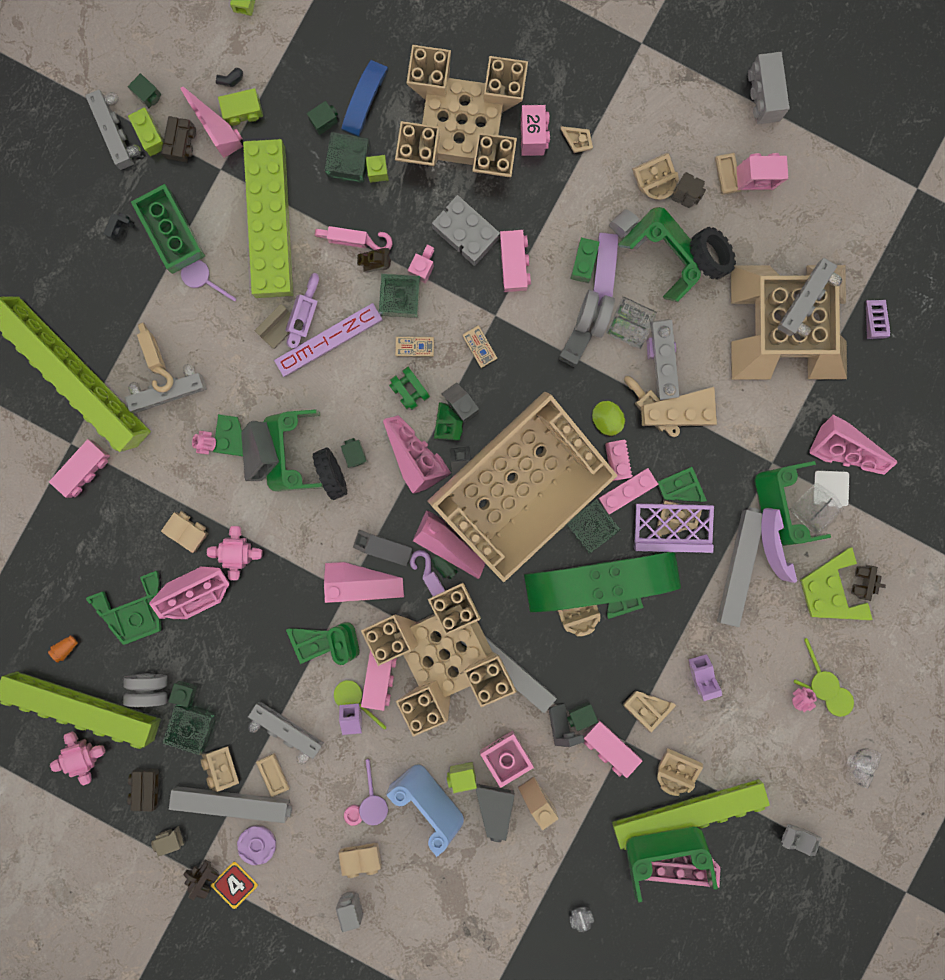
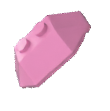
(190, 593)
(681, 871)

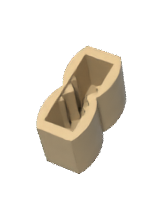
(184, 531)
(360, 860)

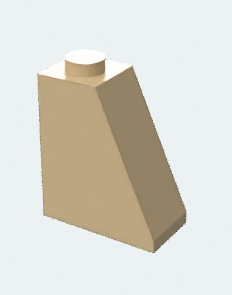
(538, 803)

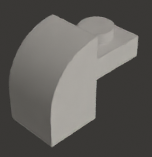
(624, 224)
(801, 840)

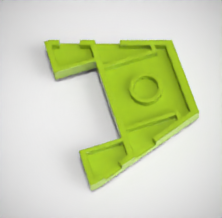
(826, 594)

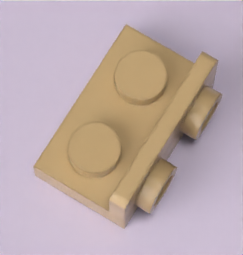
(219, 769)

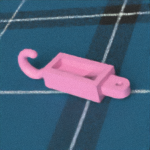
(351, 237)

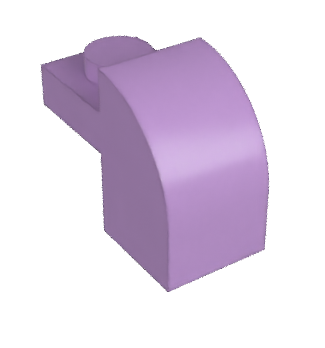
(704, 677)

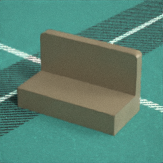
(274, 326)

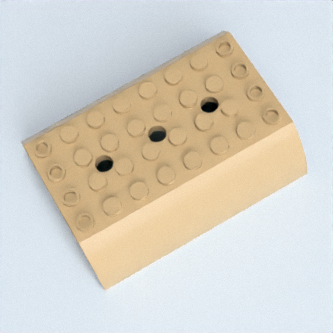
(540, 498)

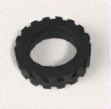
(703, 257)
(330, 473)

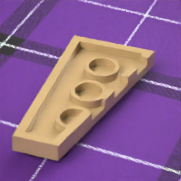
(686, 410)

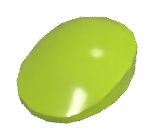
(608, 418)

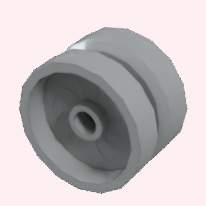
(595, 313)
(146, 690)

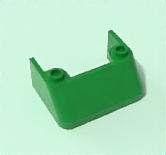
(661, 225)
(279, 478)
(772, 495)
(666, 845)

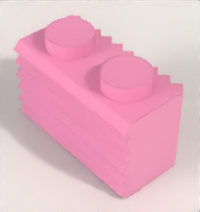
(618, 459)

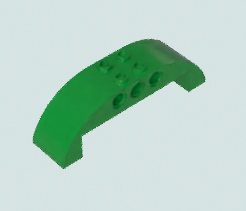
(602, 582)

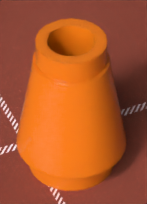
(62, 649)

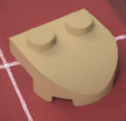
(656, 177)
(580, 620)
(678, 773)

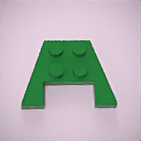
(133, 619)

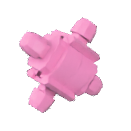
(234, 552)
(77, 758)

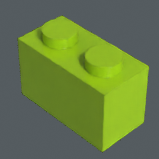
(240, 107)
(147, 131)
(462, 777)

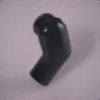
(231, 79)

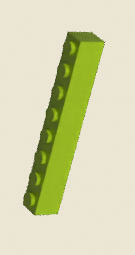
(695, 812)

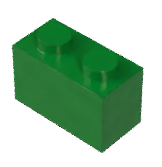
(584, 260)

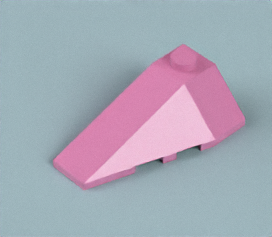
(219, 130)
(845, 444)
(416, 462)
(443, 541)
(356, 583)

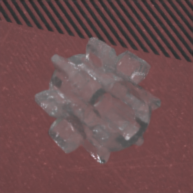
(581, 919)

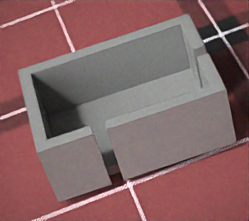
(769, 88)
(467, 228)

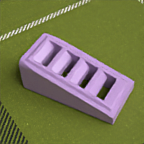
(871, 333)

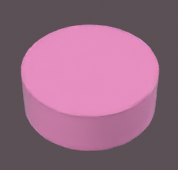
(352, 815)

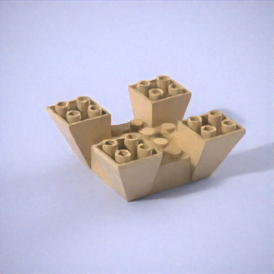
(487, 101)
(758, 355)
(477, 664)

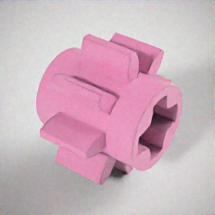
(203, 442)
(804, 699)

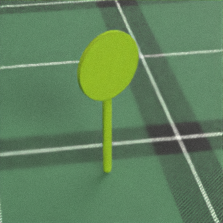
(824, 683)
(350, 693)
(838, 706)

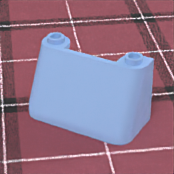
(432, 802)

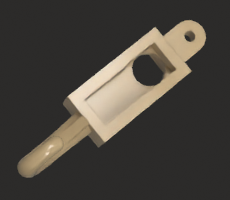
(153, 357)
(648, 398)

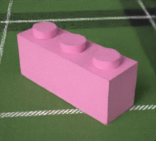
(514, 260)
(80, 469)
(627, 491)
(377, 683)
(611, 749)

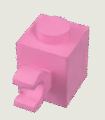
(422, 265)

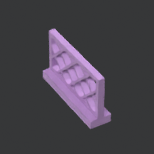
(674, 544)

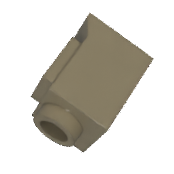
(167, 841)

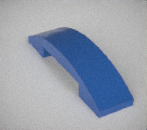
(363, 97)

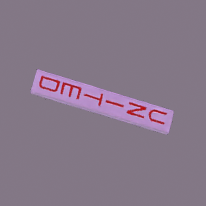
(328, 340)

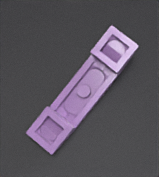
(606, 264)
(772, 545)

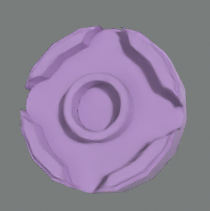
(256, 845)

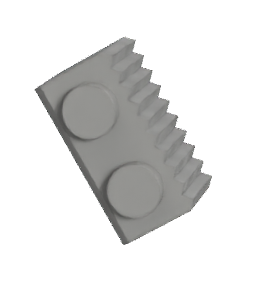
(349, 911)

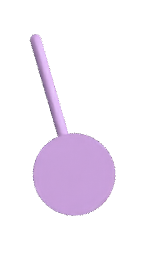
(197, 275)
(373, 808)

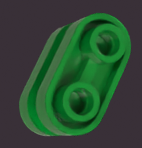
(407, 399)
(343, 643)

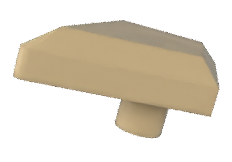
(577, 138)

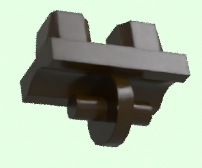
(374, 260)
(870, 584)
(196, 878)

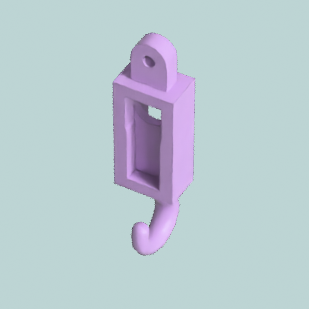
(302, 310)
(429, 577)

